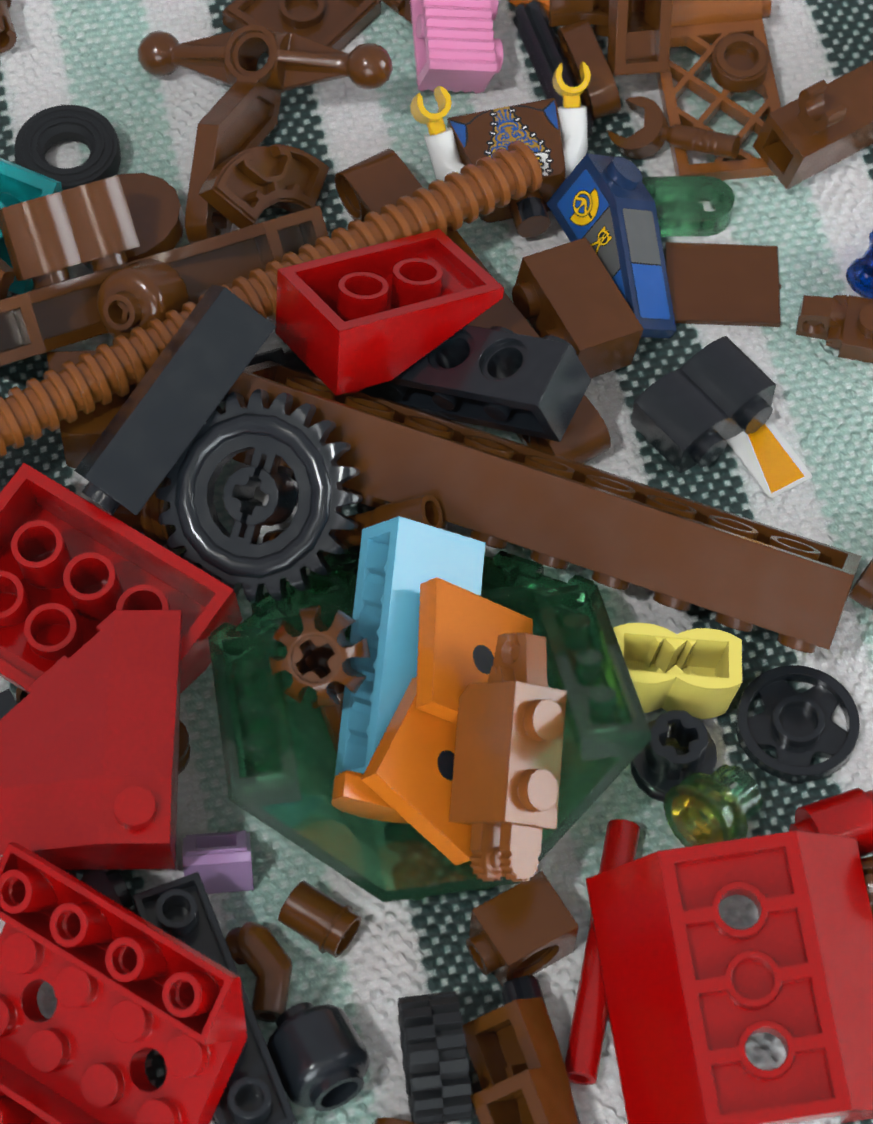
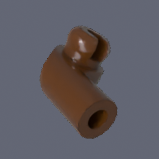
(270, 964)

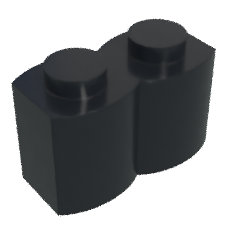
(703, 405)

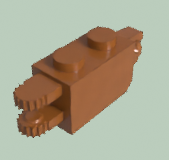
(509, 760)

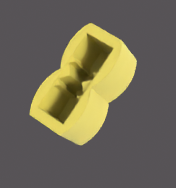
(683, 670)

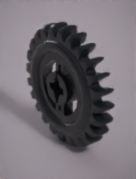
(320, 501)

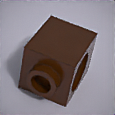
(521, 930)

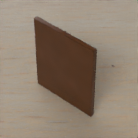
(724, 284)

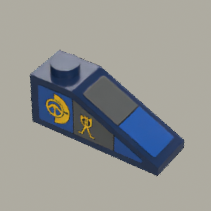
(620, 220)

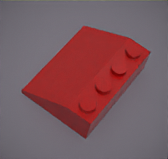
(75, 565)

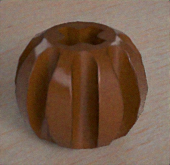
(299, 649)

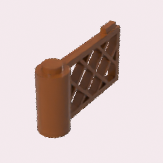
(696, 27)

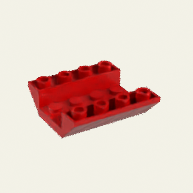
(695, 990)
(117, 997)

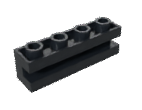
(254, 1087)

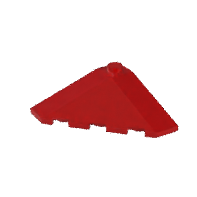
(98, 750)

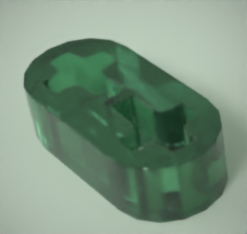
(679, 205)

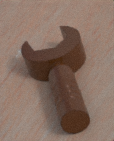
(657, 131)

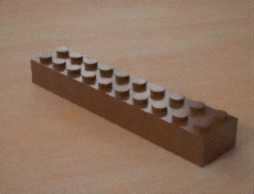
(578, 514)

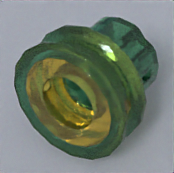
(710, 798)

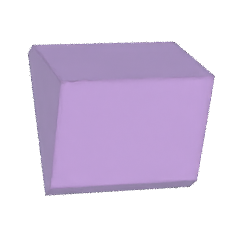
(220, 859)

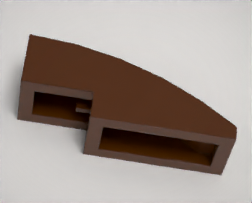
(519, 1066)

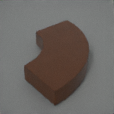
(262, 179)

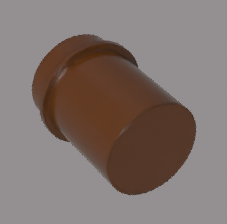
(320, 919)

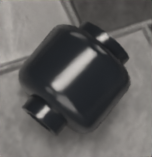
(318, 1056)

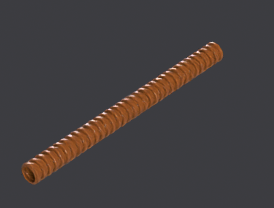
(129, 359)

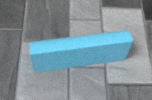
(391, 567)

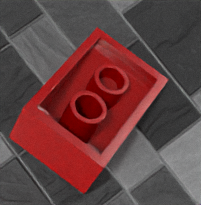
(379, 307)

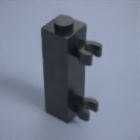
(173, 401)

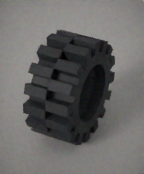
(434, 1058)

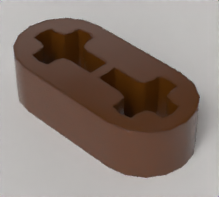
(582, 46)

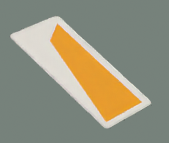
(770, 459)

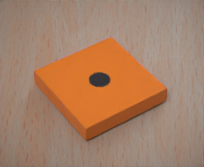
(457, 643)
(416, 775)

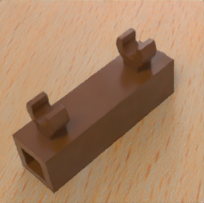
(819, 127)

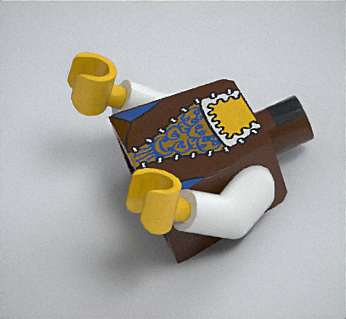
(551, 132)

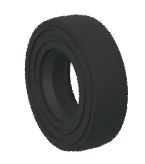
(63, 124)

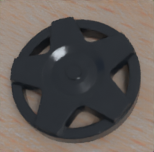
(797, 724)

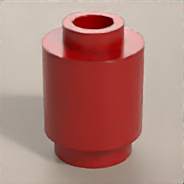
(840, 815)

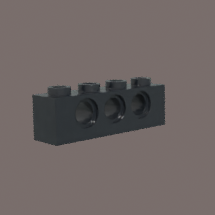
(495, 382)

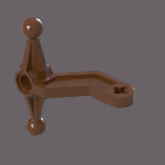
(253, 102)

